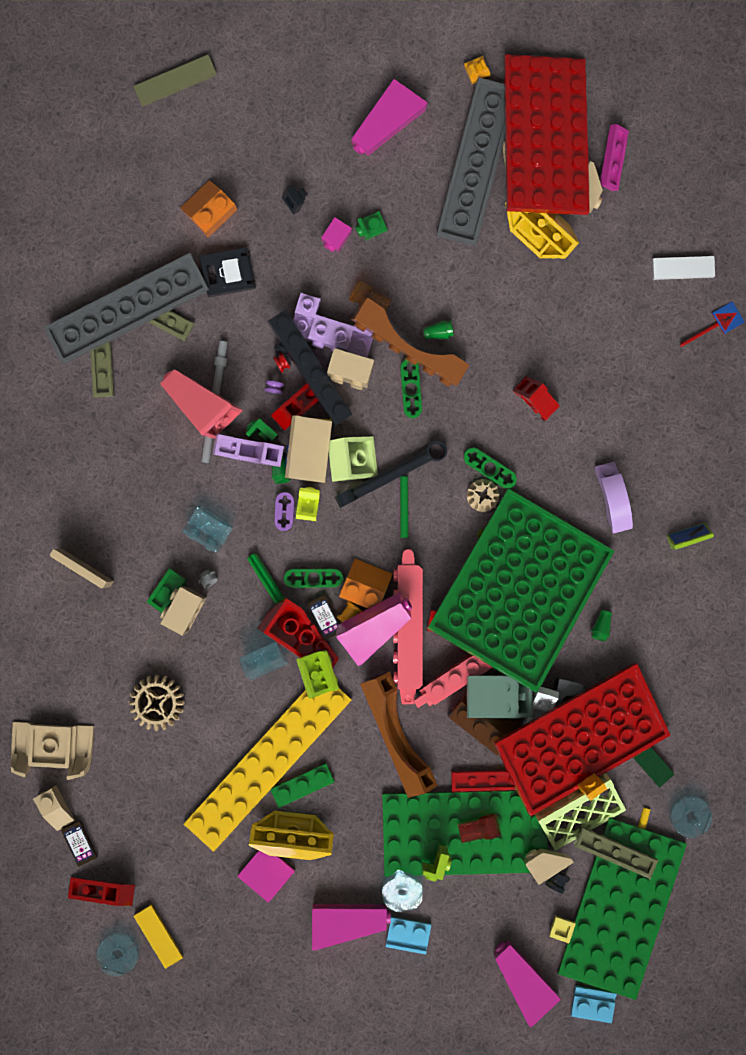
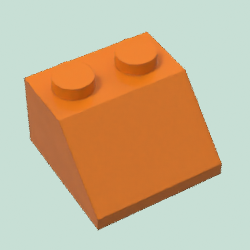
(209, 208)
(365, 584)

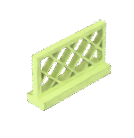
(574, 801)

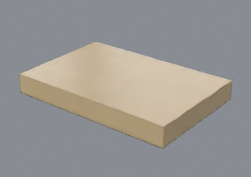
(308, 449)
(81, 568)

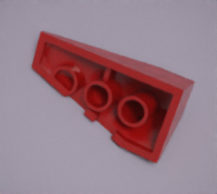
(294, 630)

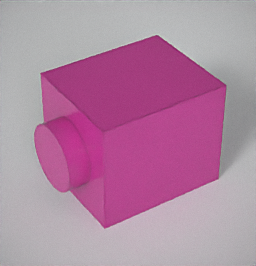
(336, 235)

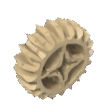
(142, 713)

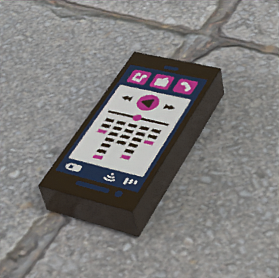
(324, 616)
(79, 843)

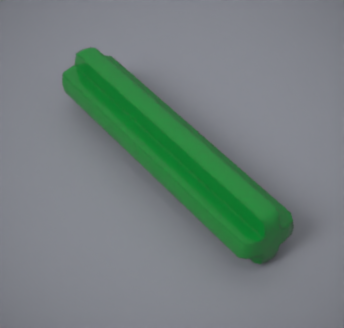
(265, 578)

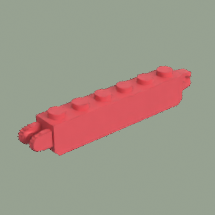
(409, 637)
(450, 680)

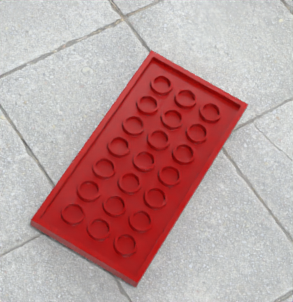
(546, 135)
(582, 738)

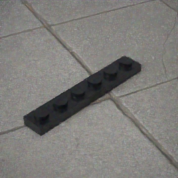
(309, 367)

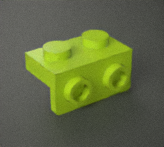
(317, 673)
(441, 863)

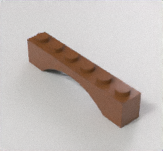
(374, 319)
(412, 770)

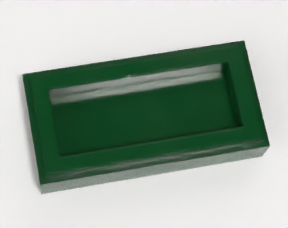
(654, 766)

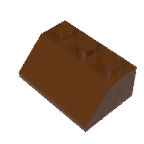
(482, 729)

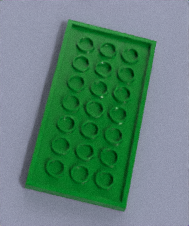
(423, 822)
(621, 913)

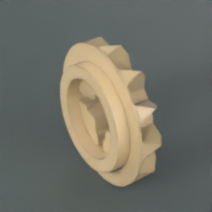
(480, 486)

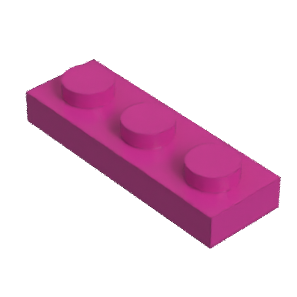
(614, 157)

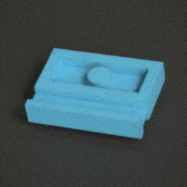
(408, 935)
(593, 1004)

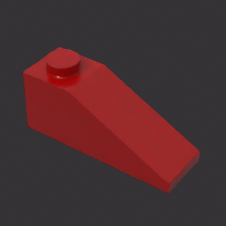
(295, 406)
(101, 891)

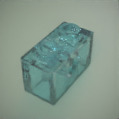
(263, 661)

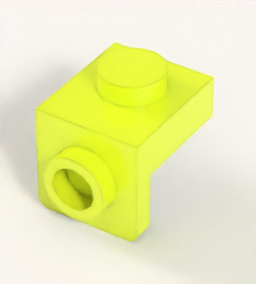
(308, 504)

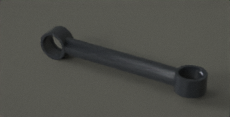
(388, 475)

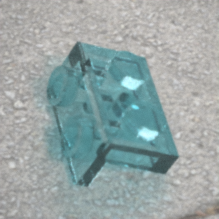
(207, 529)

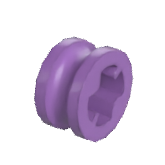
(274, 387)

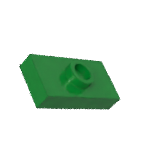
(161, 595)

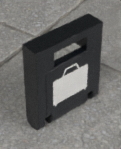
(231, 272)

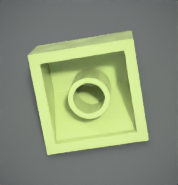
(352, 458)

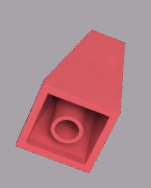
(202, 406)

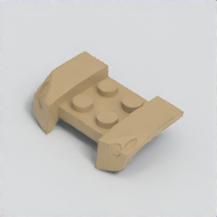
(51, 747)

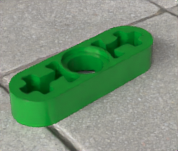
(418, 394)
(505, 472)
(308, 585)

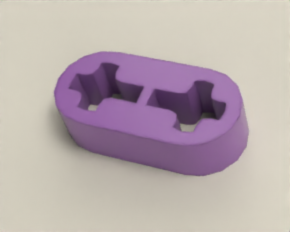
(279, 511)

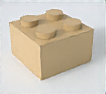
(350, 369)
(183, 610)

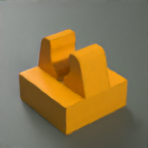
(477, 68)

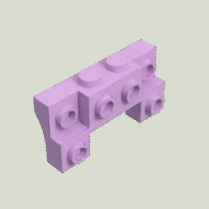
(329, 332)

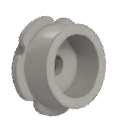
(207, 578)

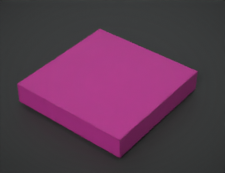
(266, 874)

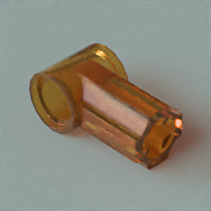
(362, 290)

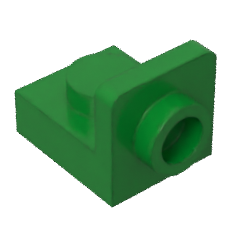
(371, 226)
(266, 432)

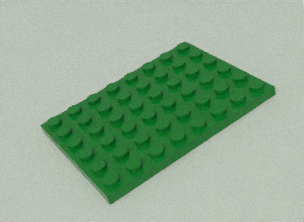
(521, 590)

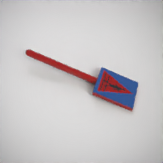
(726, 318)

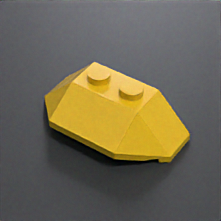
(543, 233)
(292, 836)

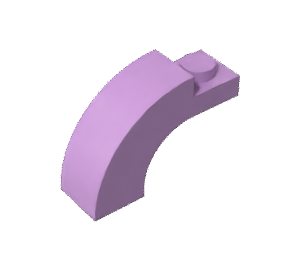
(248, 450)
(615, 497)

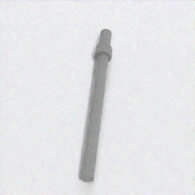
(220, 362)

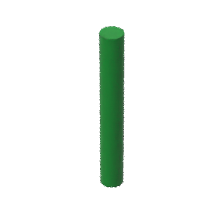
(404, 507)

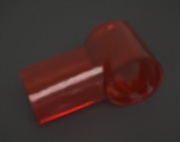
(486, 828)

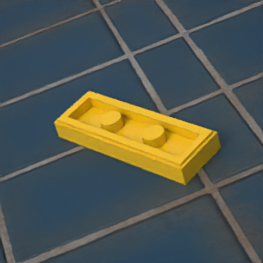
(158, 936)

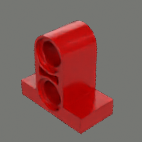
(536, 397)

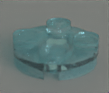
(694, 827)
(399, 881)
(107, 959)

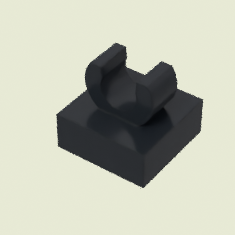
(294, 199)

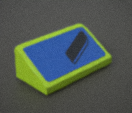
(689, 536)

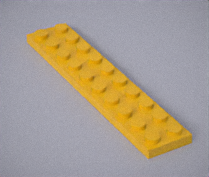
(264, 766)

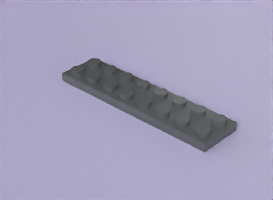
(475, 165)
(126, 309)

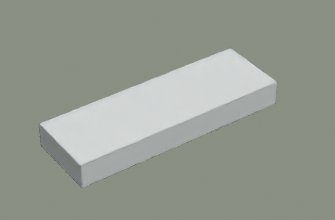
(683, 267)

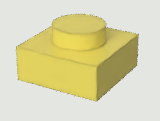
(562, 929)

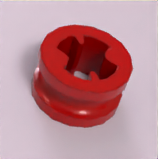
(281, 362)

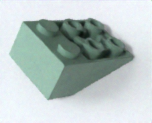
(497, 697)

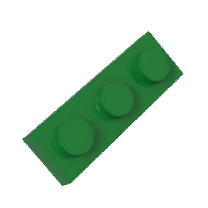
(302, 785)

